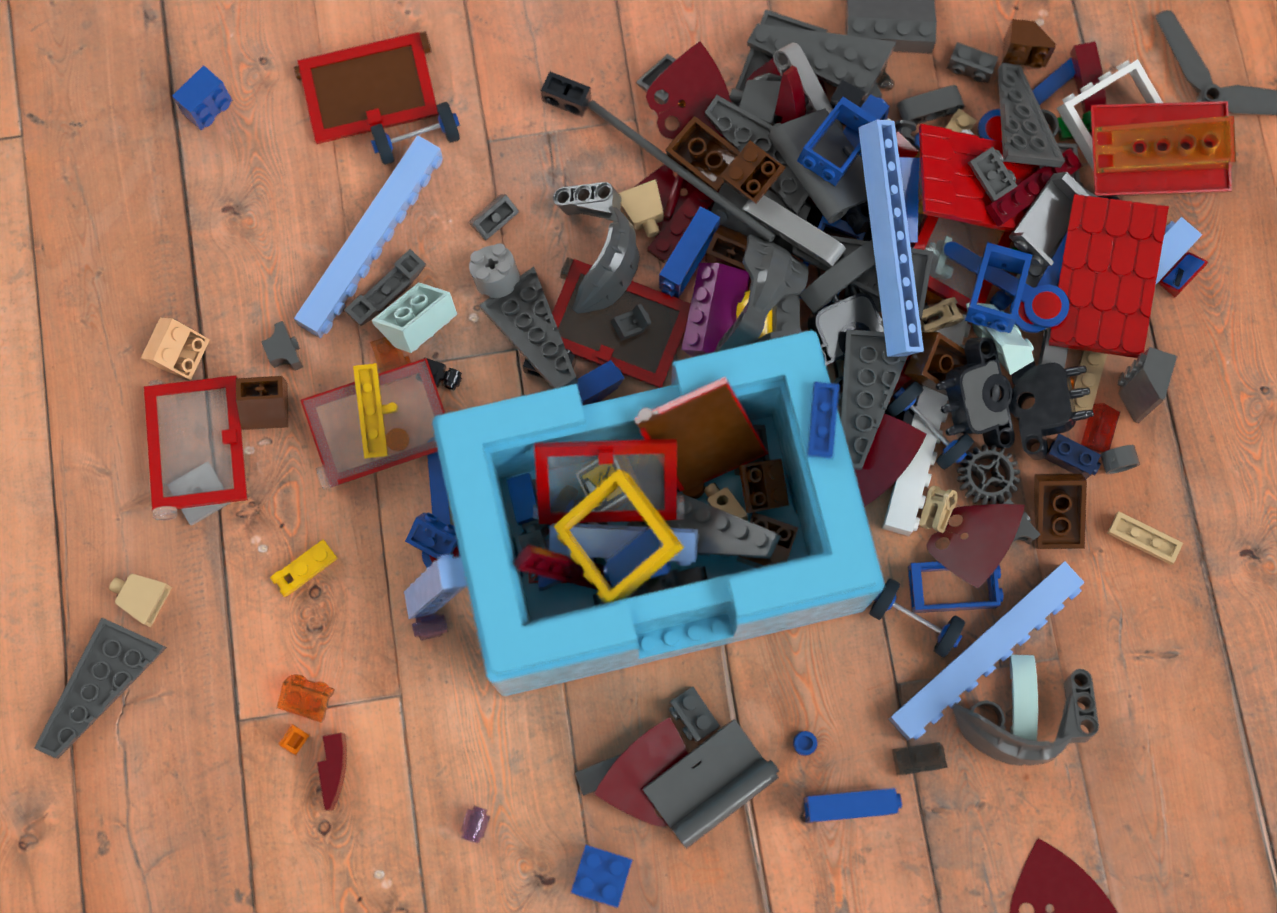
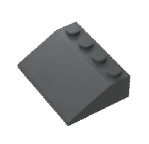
(904, 21)

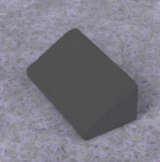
(494, 216)

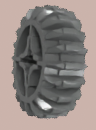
(996, 478)

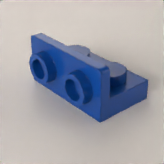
(432, 535)

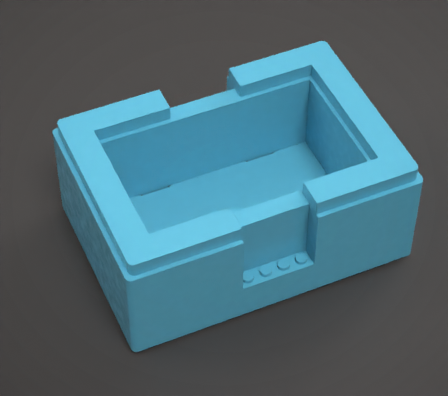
(559, 633)

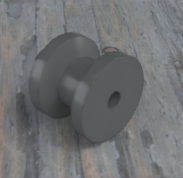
(905, 128)

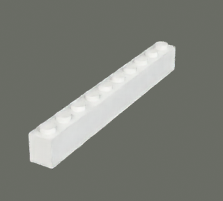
(909, 487)

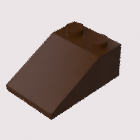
(702, 152)
(935, 361)
(1060, 510)

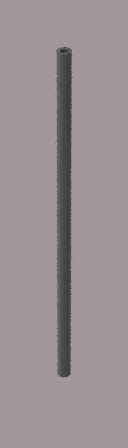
(680, 170)

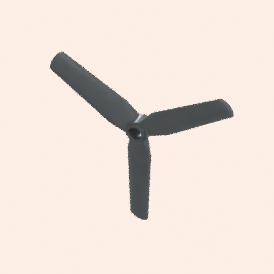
(1240, 98)

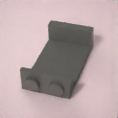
(1047, 218)

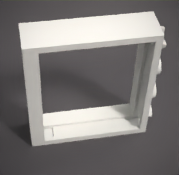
(1074, 121)

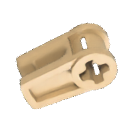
(949, 315)
(938, 508)

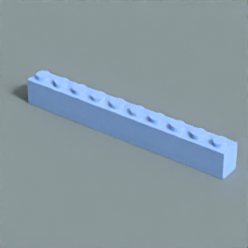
(368, 237)
(890, 238)
(986, 651)

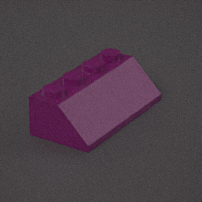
(713, 306)

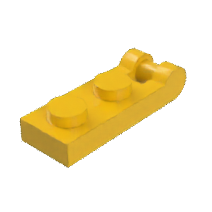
(304, 567)

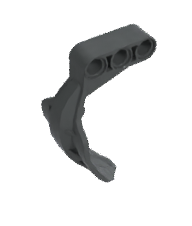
(619, 256)
(773, 276)
(1019, 751)

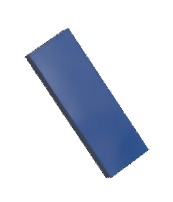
(823, 420)

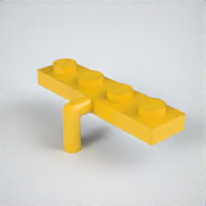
(371, 410)

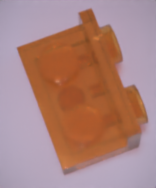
(387, 355)
(305, 697)

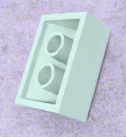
(415, 316)
(1011, 348)

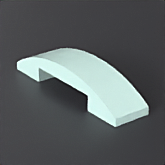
(1024, 696)

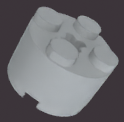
(494, 270)

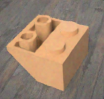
(175, 348)

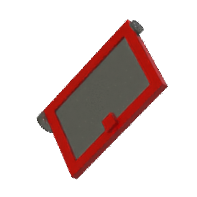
(595, 339)

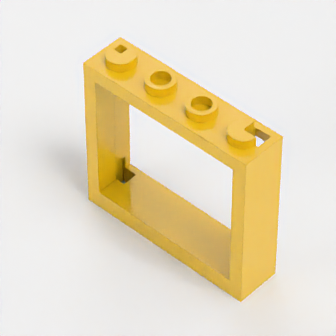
(670, 547)

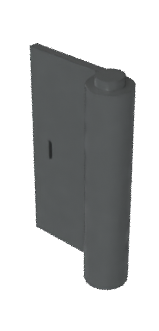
(835, 147)
(707, 794)

